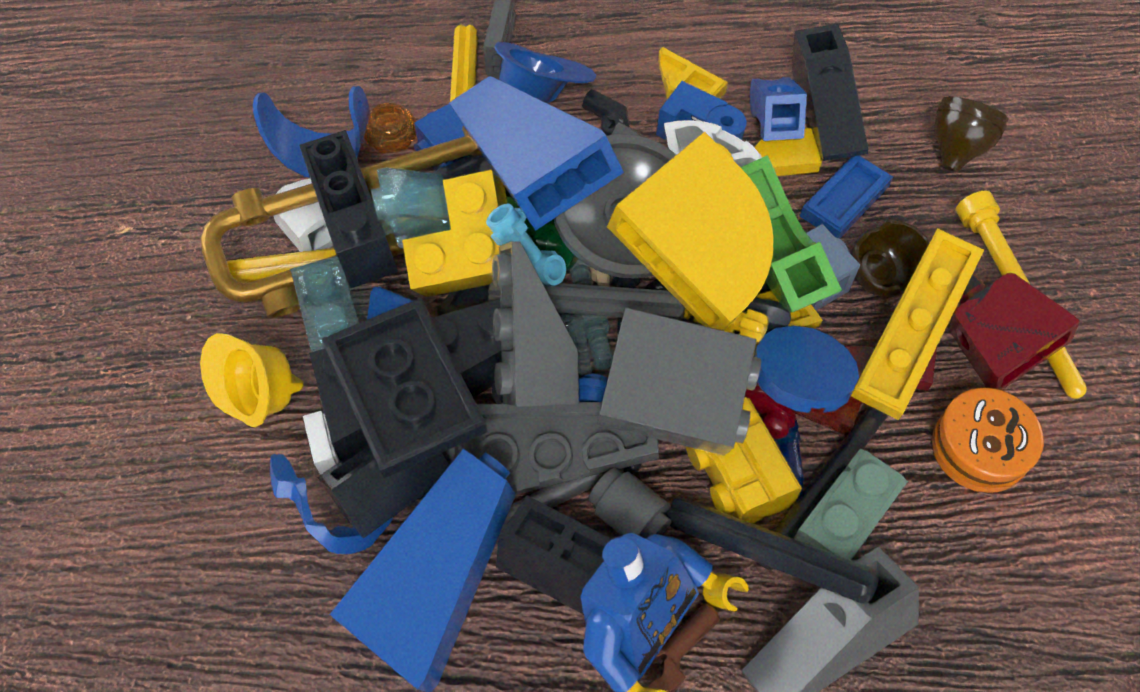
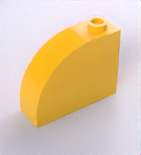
(700, 232)

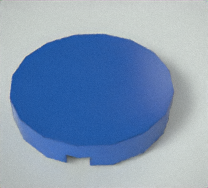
(805, 369)

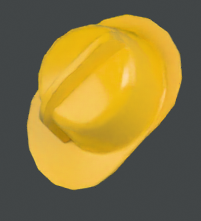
(247, 378)

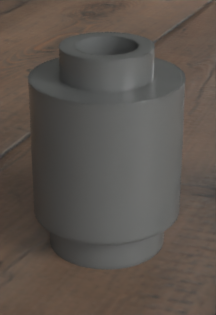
(629, 505)

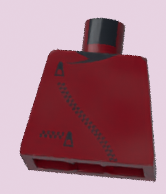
(1009, 328)

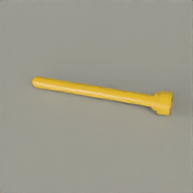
(980, 214)

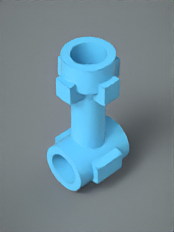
(509, 226)

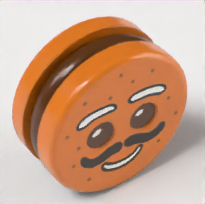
(987, 440)

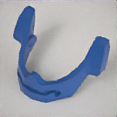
(340, 539)

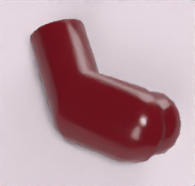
(776, 416)

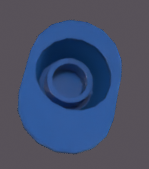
(539, 73)

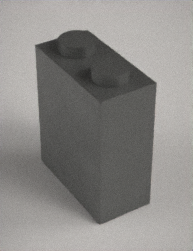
(680, 382)

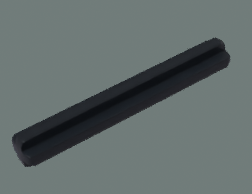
(774, 550)

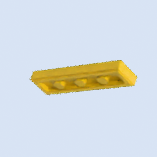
(917, 324)

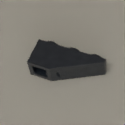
(832, 105)
(348, 209)

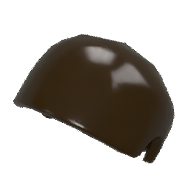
(888, 257)

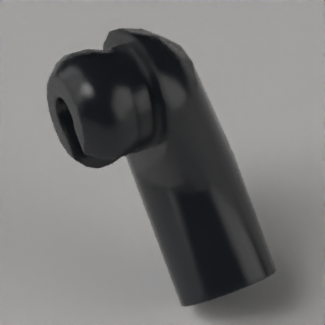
(607, 109)

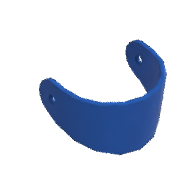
(285, 136)

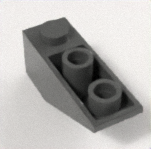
(536, 348)
(836, 632)

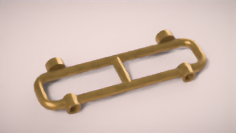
(251, 209)

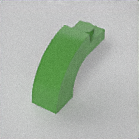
(799, 266)

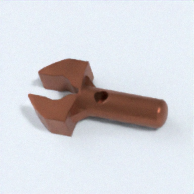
(680, 643)

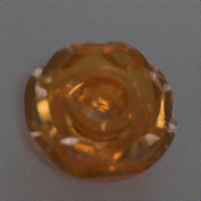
(390, 128)

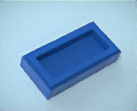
(846, 196)

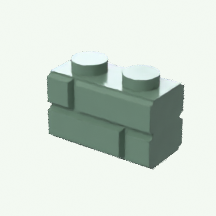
(852, 506)

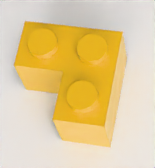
(465, 253)

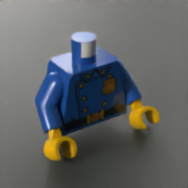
(640, 600)

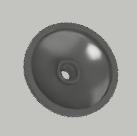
(585, 223)

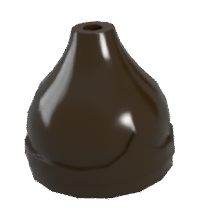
(966, 130)

